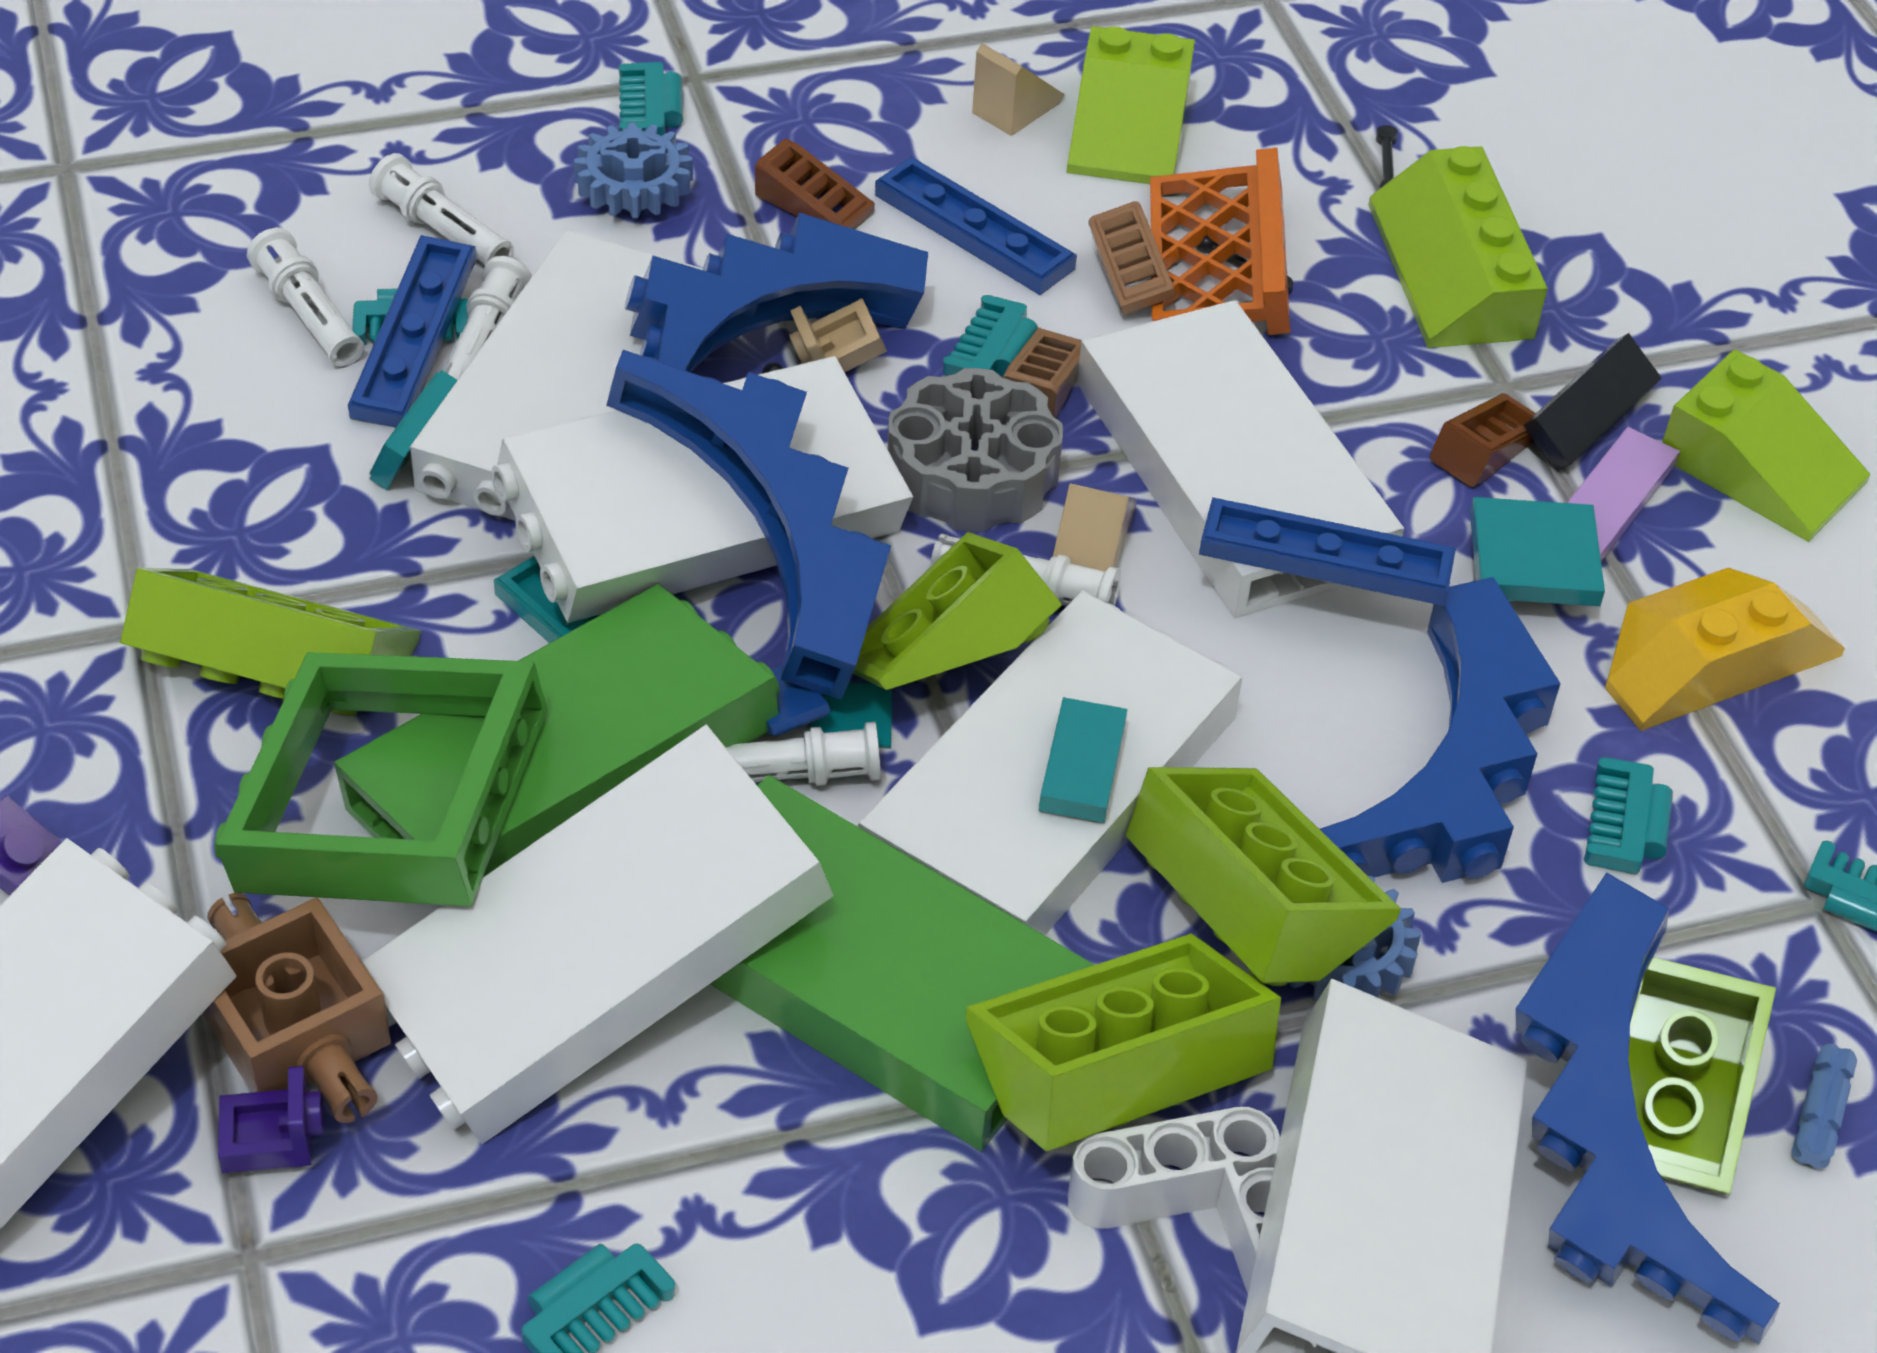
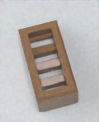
(1131, 255)
(1049, 364)

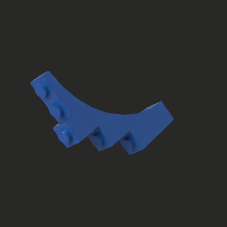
(750, 286)
(793, 495)
(1453, 804)
(1589, 1120)

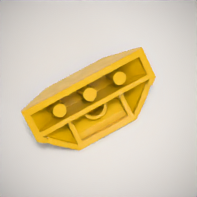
(1711, 645)

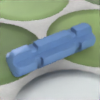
(1824, 1106)

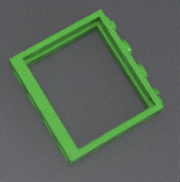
(373, 867)

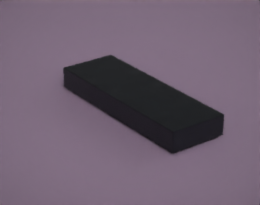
(1592, 402)

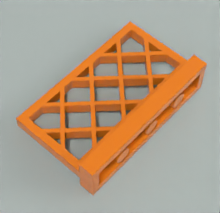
(1263, 230)

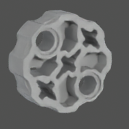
(1014, 443)

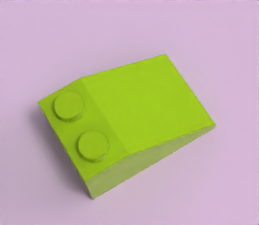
(1130, 105)
(1763, 446)
(961, 610)
(1696, 1068)

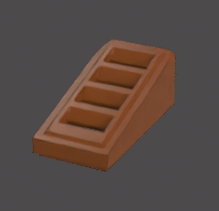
(794, 180)
(1479, 441)

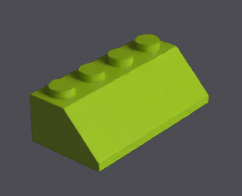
(1459, 250)
(246, 628)
(1257, 871)
(1123, 1039)

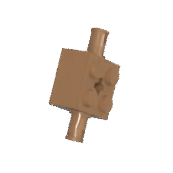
(297, 1003)

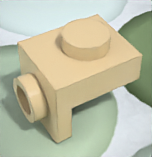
(844, 334)

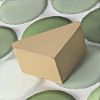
(1009, 93)
(1094, 526)

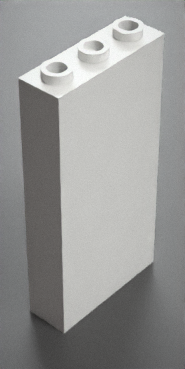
(536, 370)
(1219, 416)
(629, 507)
(978, 789)
(594, 934)
(88, 1003)
(1386, 1187)

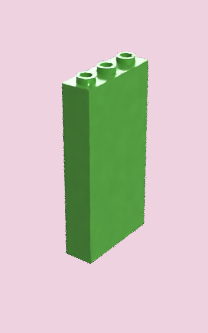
(614, 704)
(890, 969)

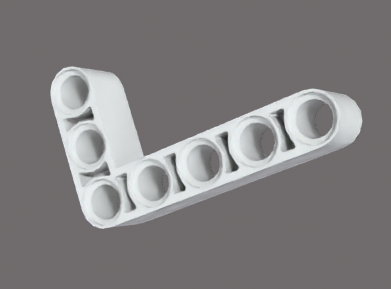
(1208, 1177)

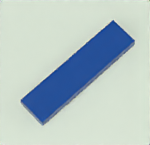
(976, 225)
(412, 331)
(1328, 551)

